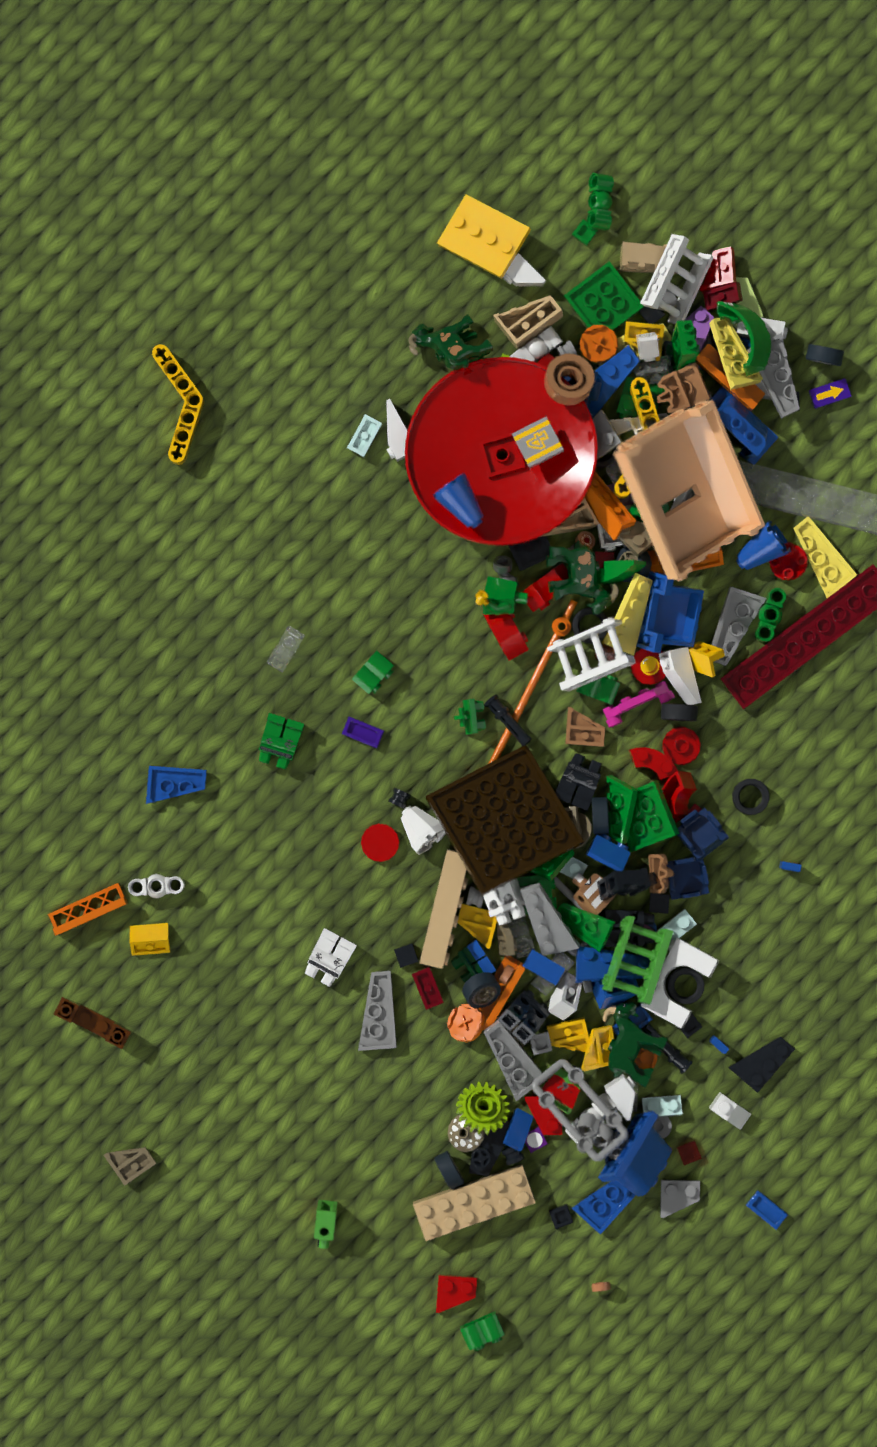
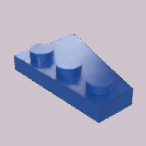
(173, 782)

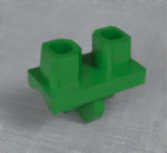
(468, 718)

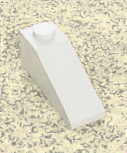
(396, 433)
(679, 671)

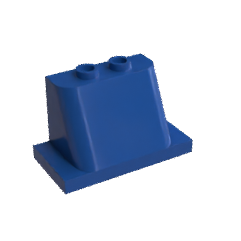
(744, 426)
(669, 614)
(640, 1158)

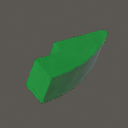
(618, 571)

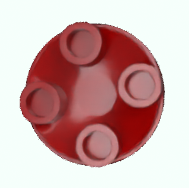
(791, 565)

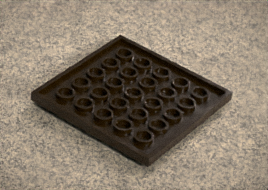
(504, 820)

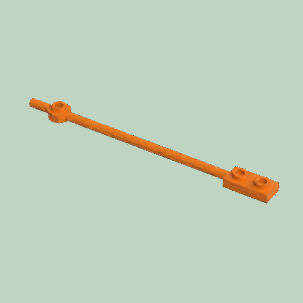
(537, 674)

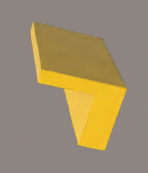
(703, 656)
(149, 939)

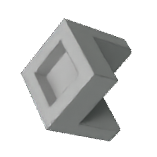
(541, 1043)

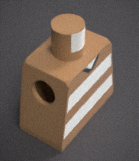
(588, 894)

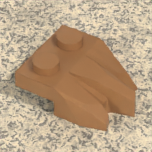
(683, 388)
(658, 864)

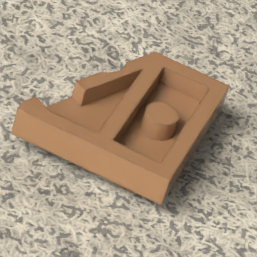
(583, 730)

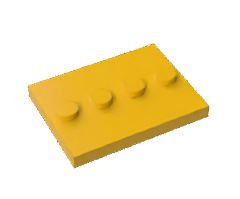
(483, 236)

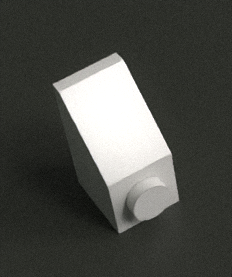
(522, 273)
(648, 346)
(565, 997)
(622, 1094)
(729, 1110)

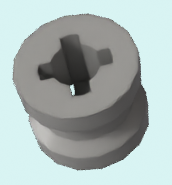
(568, 348)
(474, 897)

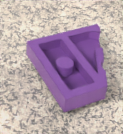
(701, 320)

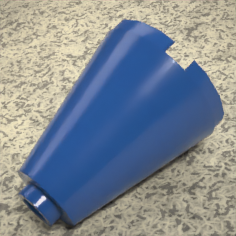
(460, 501)
(763, 547)

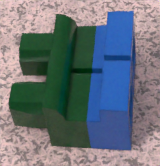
(467, 956)

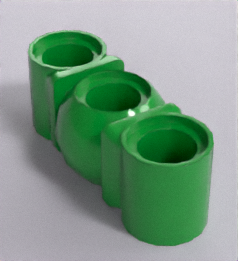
(600, 201)
(776, 607)

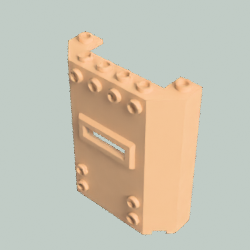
(683, 454)

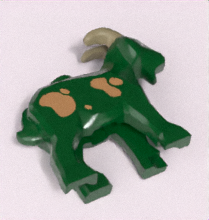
(450, 343)
(582, 577)

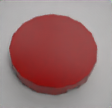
(380, 842)

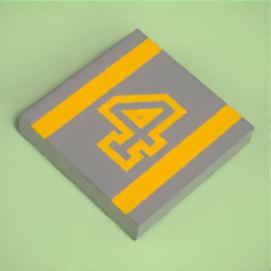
(537, 442)

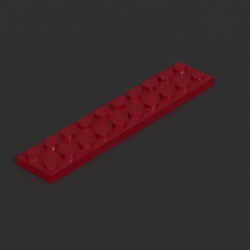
(803, 639)

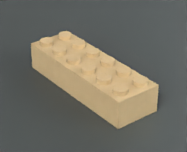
(444, 911)
(473, 1202)

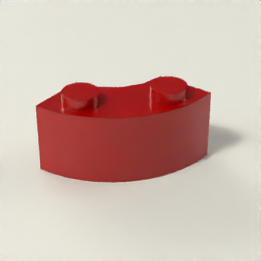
(539, 591)
(507, 634)
(653, 760)
(678, 792)

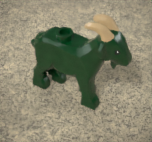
(628, 1044)

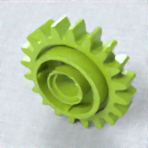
(479, 1119)

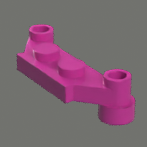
(613, 713)

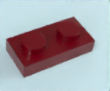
(726, 293)
(427, 988)

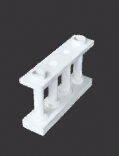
(664, 272)
(605, 667)

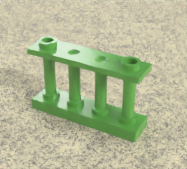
(656, 958)

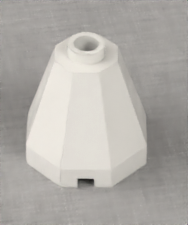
(421, 829)

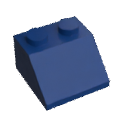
(608, 853)

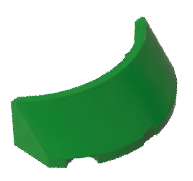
(757, 331)

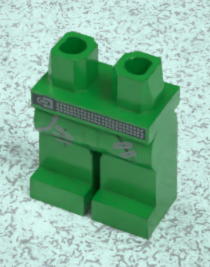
(277, 745)

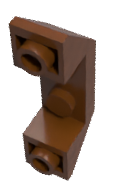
(92, 1021)

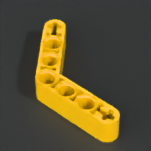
(187, 408)
(643, 415)

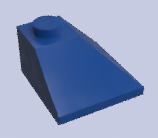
(610, 998)

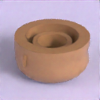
(573, 367)

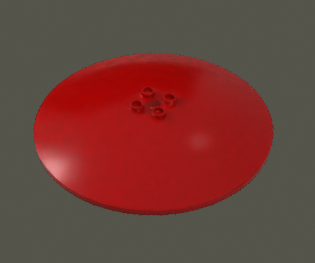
(472, 419)

